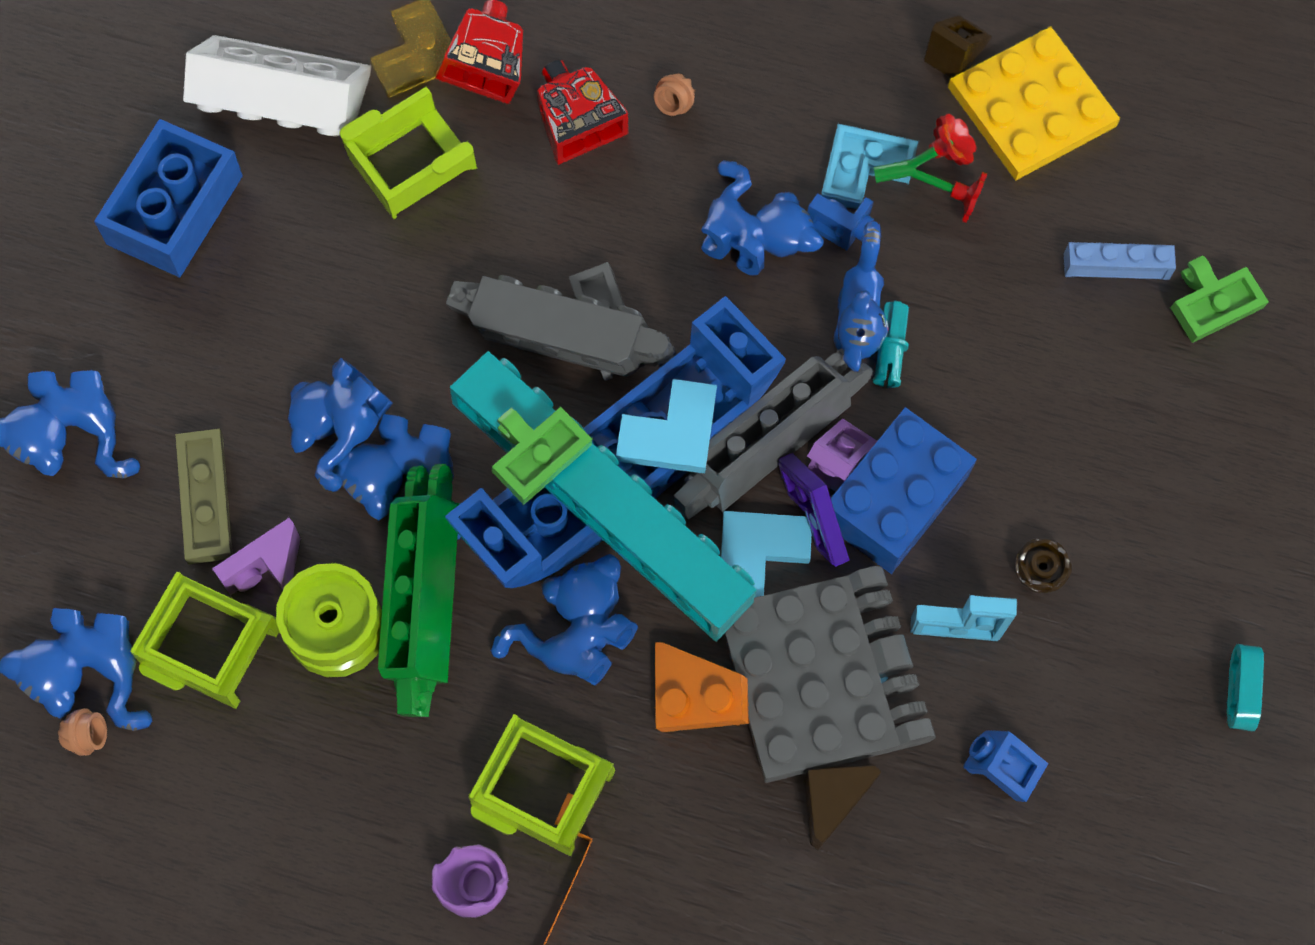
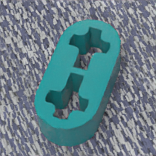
(1245, 687)

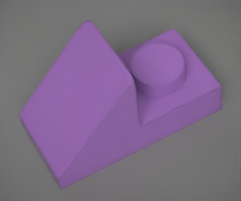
(839, 453)
(271, 552)

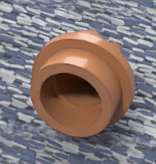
(674, 94)
(83, 732)

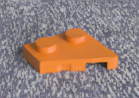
(696, 692)

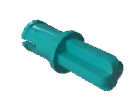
(894, 345)

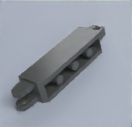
(560, 326)
(770, 430)

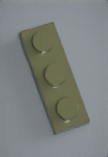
(204, 496)

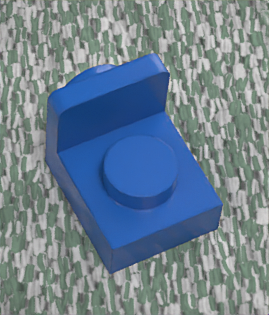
(837, 223)
(1006, 763)

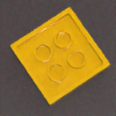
(1033, 103)

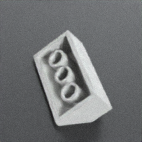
(274, 84)

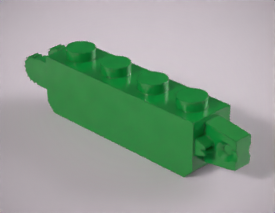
(419, 589)

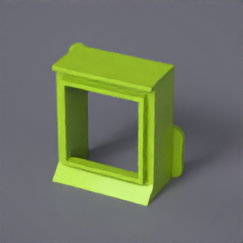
(377, 130)
(177, 675)
(509, 818)

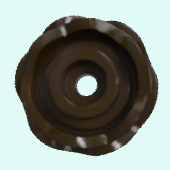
(1047, 553)

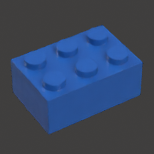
(169, 198)
(900, 489)

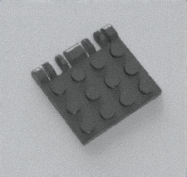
(818, 678)

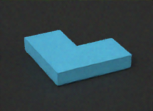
(853, 159)
(675, 442)
(761, 537)
(979, 619)

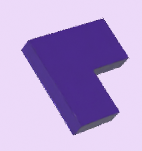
(814, 499)

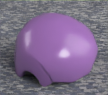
(470, 881)

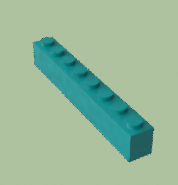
(616, 505)

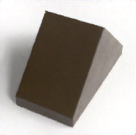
(955, 45)
(832, 796)

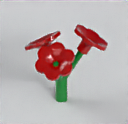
(953, 143)

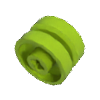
(308, 623)

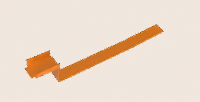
(566, 802)

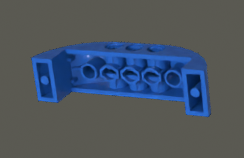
(543, 535)

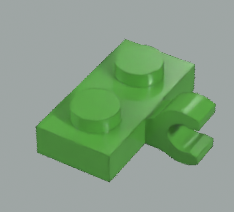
(1216, 301)
(538, 452)

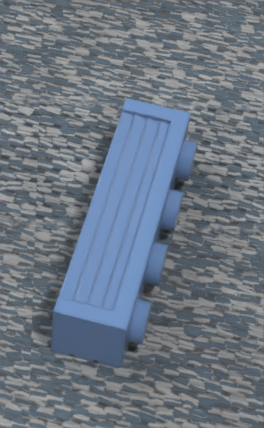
(1119, 260)

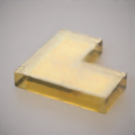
(419, 56)

